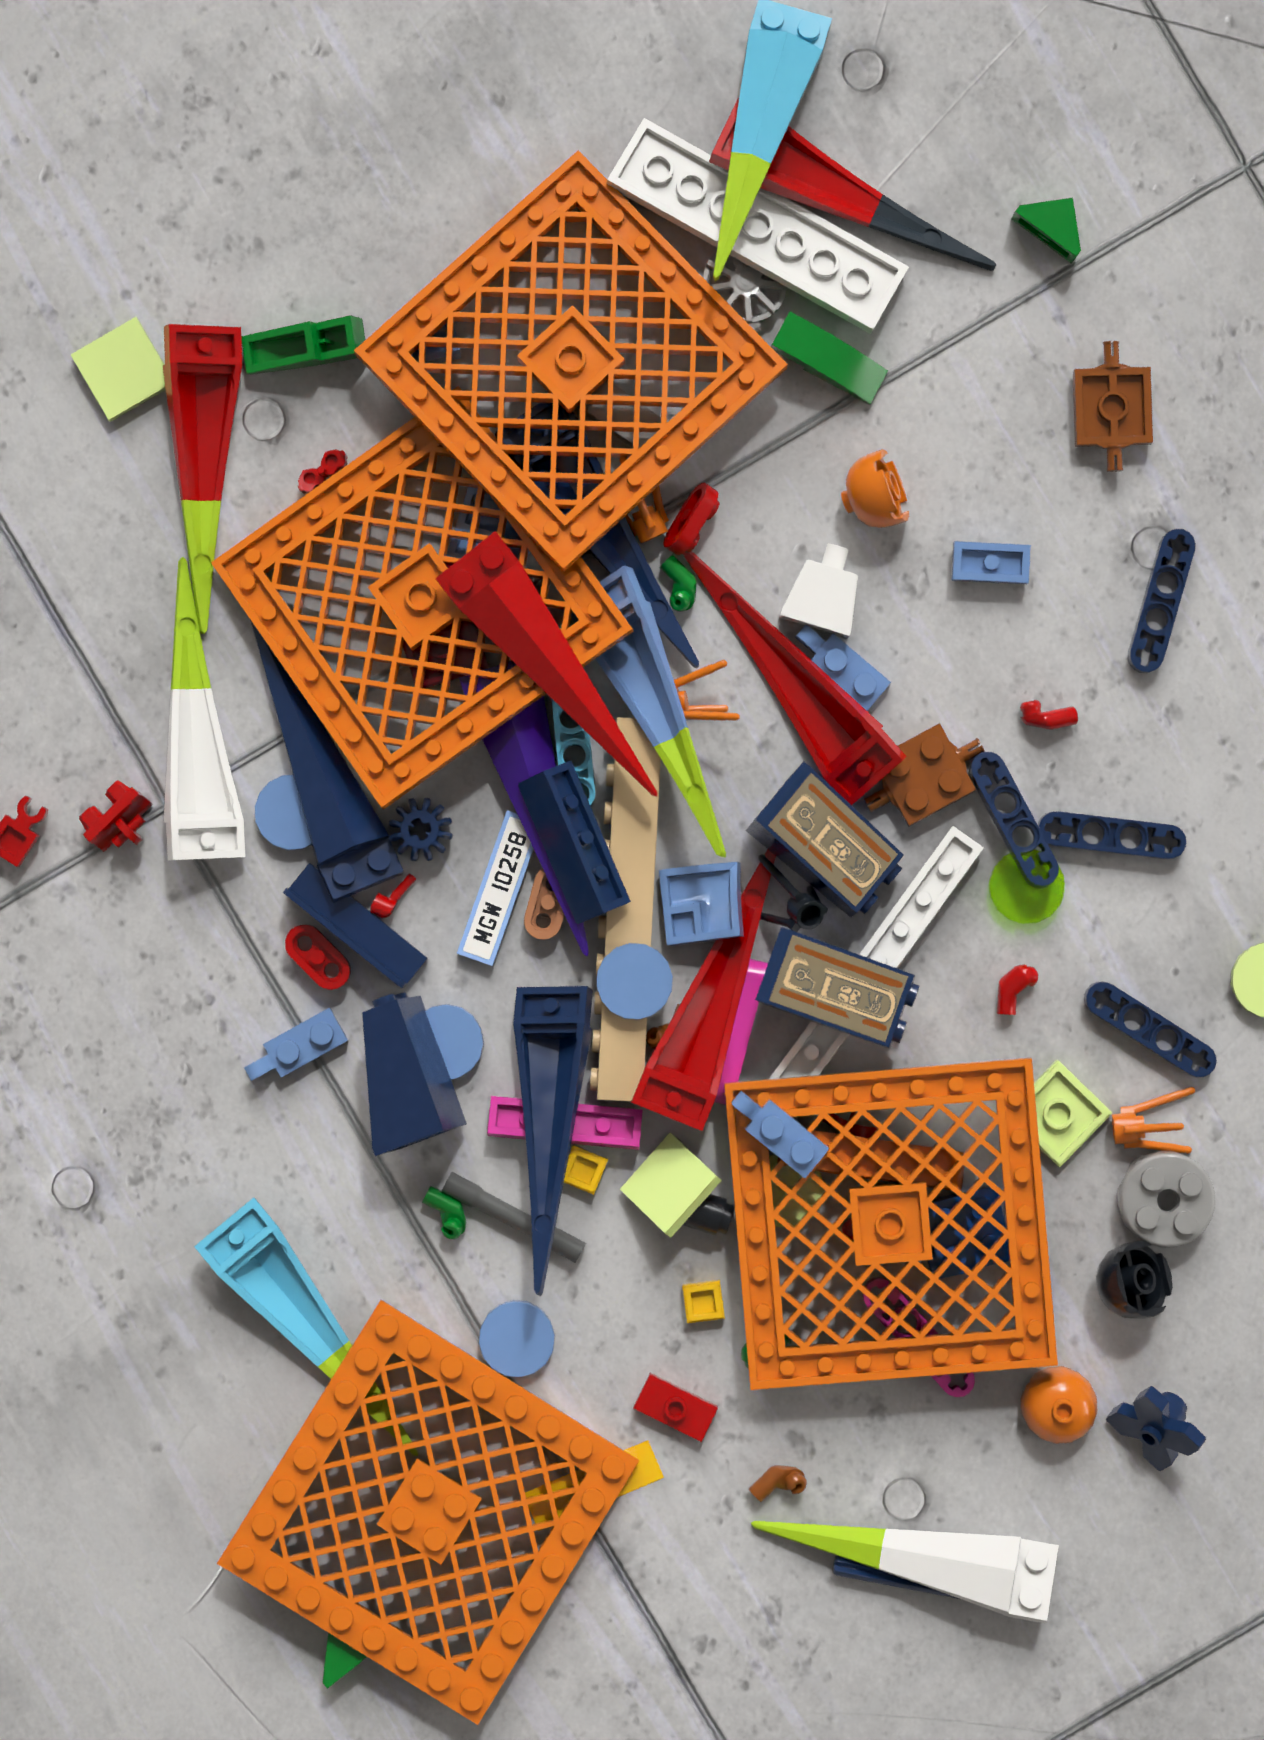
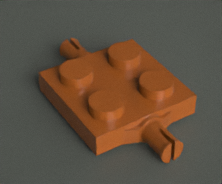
(1112, 406)
(928, 777)

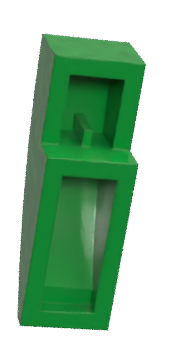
(303, 345)
(829, 358)

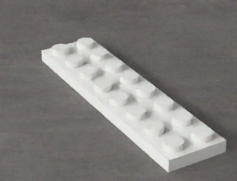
(776, 236)

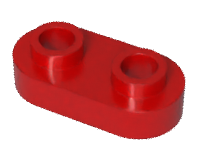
(685, 529)
(317, 957)

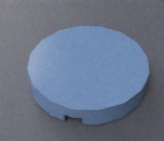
(281, 814)
(634, 981)
(457, 1037)
(516, 1338)

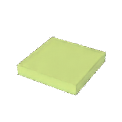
(121, 369)
(1065, 1113)
(670, 1185)

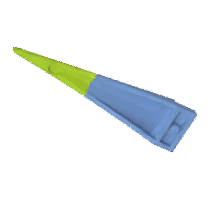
(646, 685)

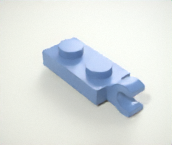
(845, 667)
(299, 1045)
(781, 1134)

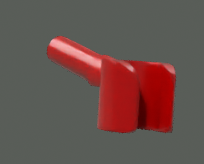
(384, 906)

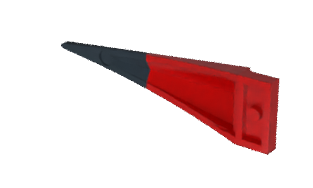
(816, 180)

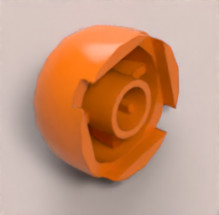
(875, 491)
(1059, 1404)

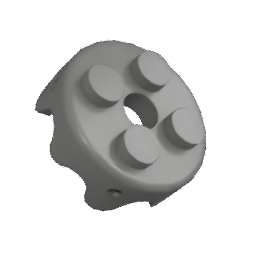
(1139, 1194)

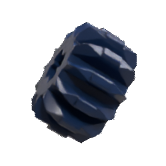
(414, 840)

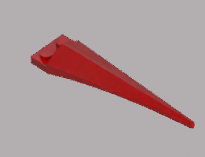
(507, 608)
(835, 728)
(691, 1054)

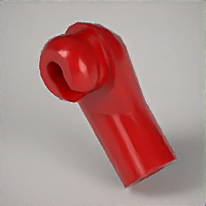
(1050, 719)

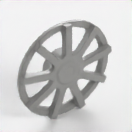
(744, 285)

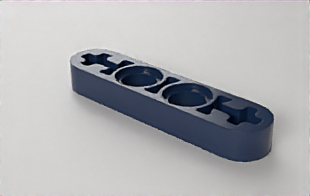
(1166, 602)
(1019, 817)
(1111, 835)
(1148, 1031)

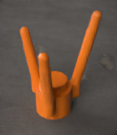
(647, 522)
(703, 712)
(1130, 1128)

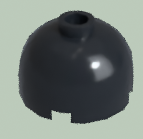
(1134, 1280)

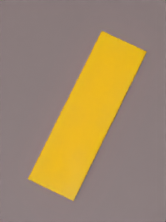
(645, 1472)

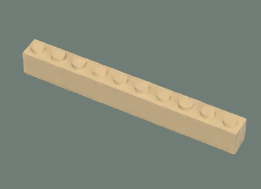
(633, 850)

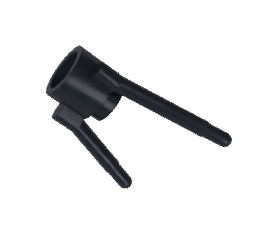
(802, 908)

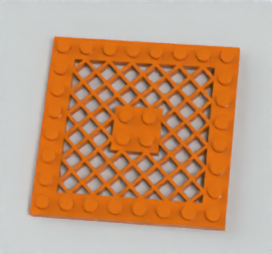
(570, 359)
(412, 603)
(894, 1227)
(428, 1513)

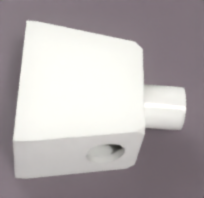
(824, 594)

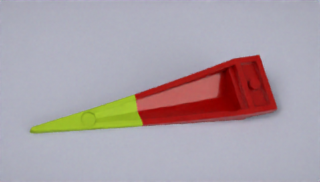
(201, 393)

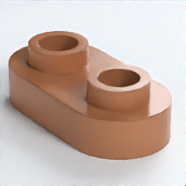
(543, 901)

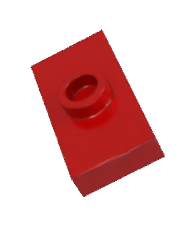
(675, 1407)

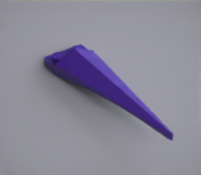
(519, 752)

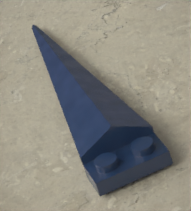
(619, 544)
(342, 825)
(552, 1057)

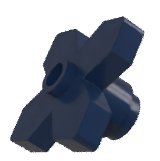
(1159, 1425)

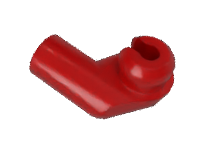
(1011, 985)

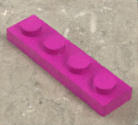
(593, 1124)

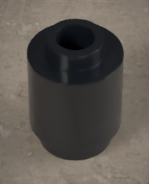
(712, 1216)

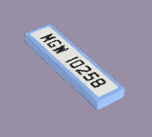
(497, 892)

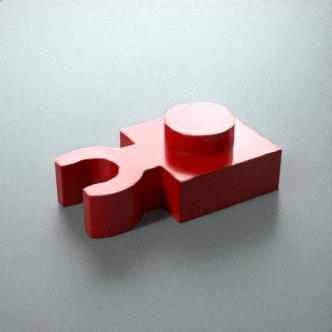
(16, 834)

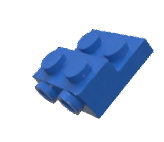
(966, 1218)

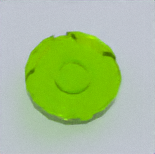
(1019, 900)

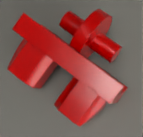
(119, 821)

